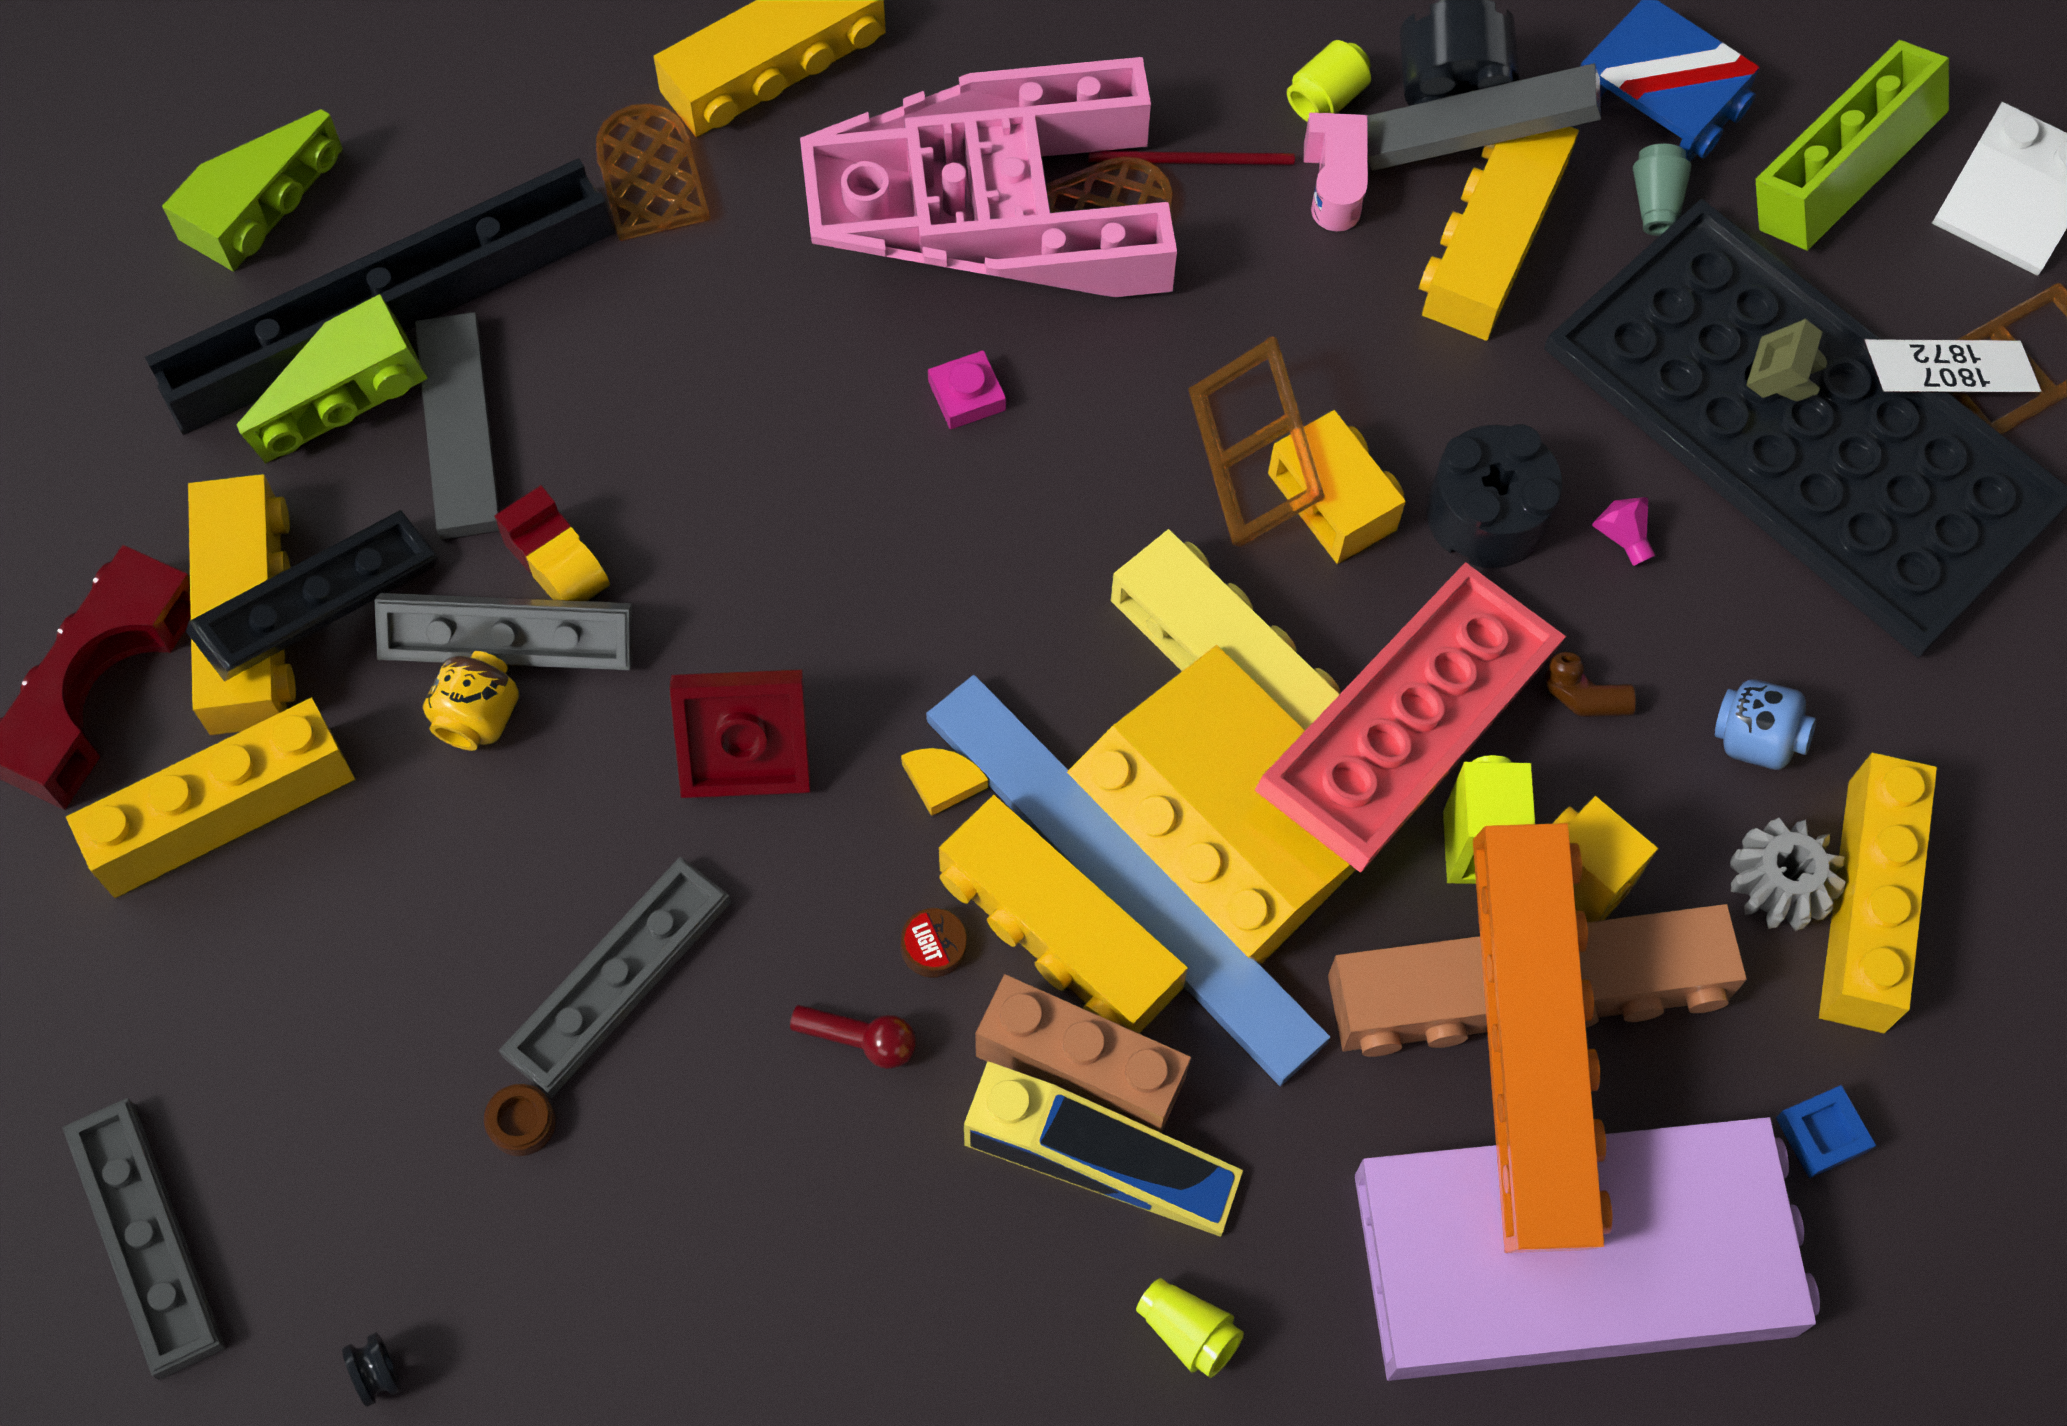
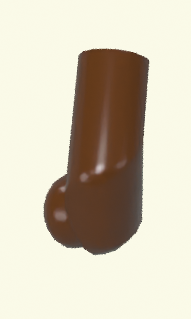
(1581, 695)

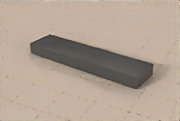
(1484, 117)
(458, 426)
(508, 628)
(615, 977)
(143, 1239)

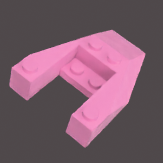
(965, 185)

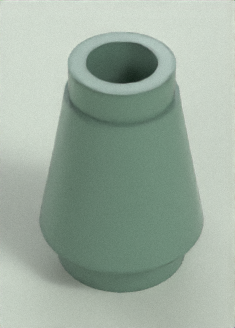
(1661, 185)

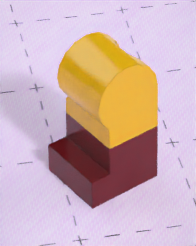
(550, 548)

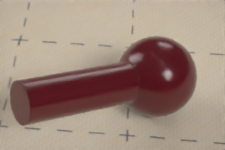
(885, 1040)

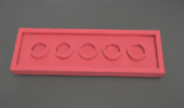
(1409, 716)

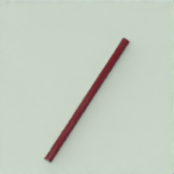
(1198, 157)

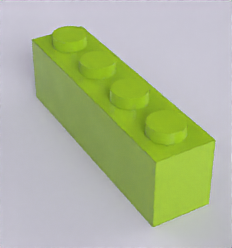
(1852, 144)

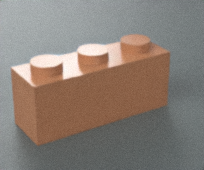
(1081, 1053)

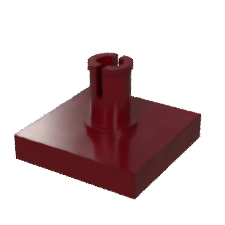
(740, 733)

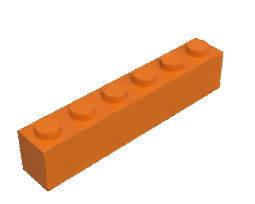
(1539, 1039)

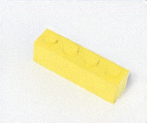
(1191, 610)

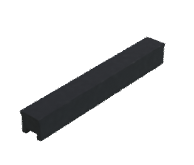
(415, 276)

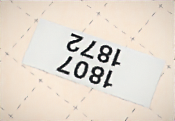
(1952, 366)

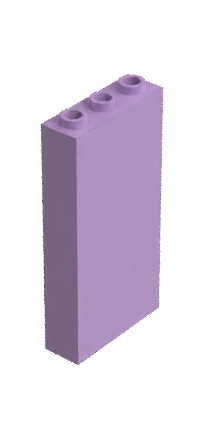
(1692, 1257)

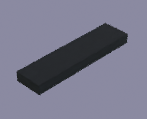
(311, 595)

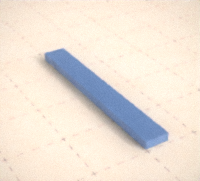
(1066, 816)

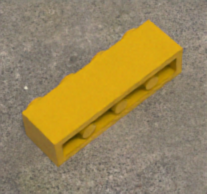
(760, 54)
(1495, 230)
(231, 550)
(210, 798)
(1880, 909)
(1059, 918)

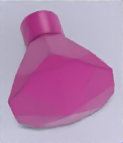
(1627, 526)

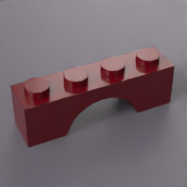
(129, 611)

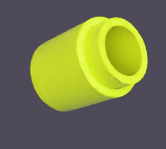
(1330, 80)

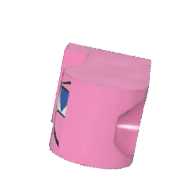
(1341, 150)

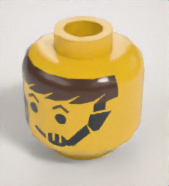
(471, 700)

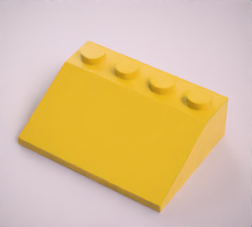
(1184, 789)

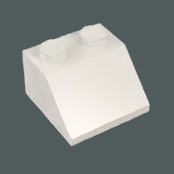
(2012, 191)

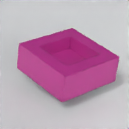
(966, 389)

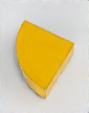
(943, 777)

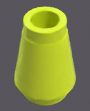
(1190, 1327)

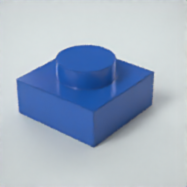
(1825, 1131)

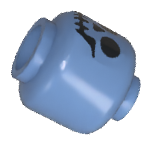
(1764, 724)

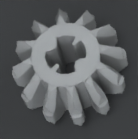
(1801, 895)

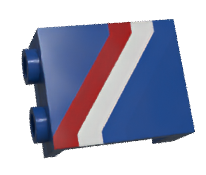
(1675, 75)

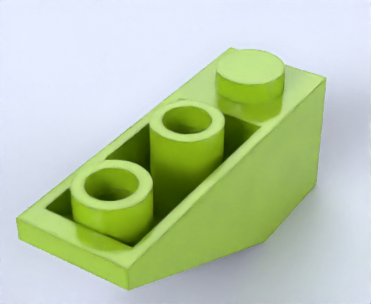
(246, 191)
(333, 379)

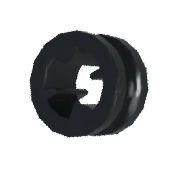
(371, 1369)

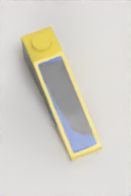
(1097, 1149)

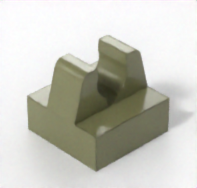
(1786, 362)

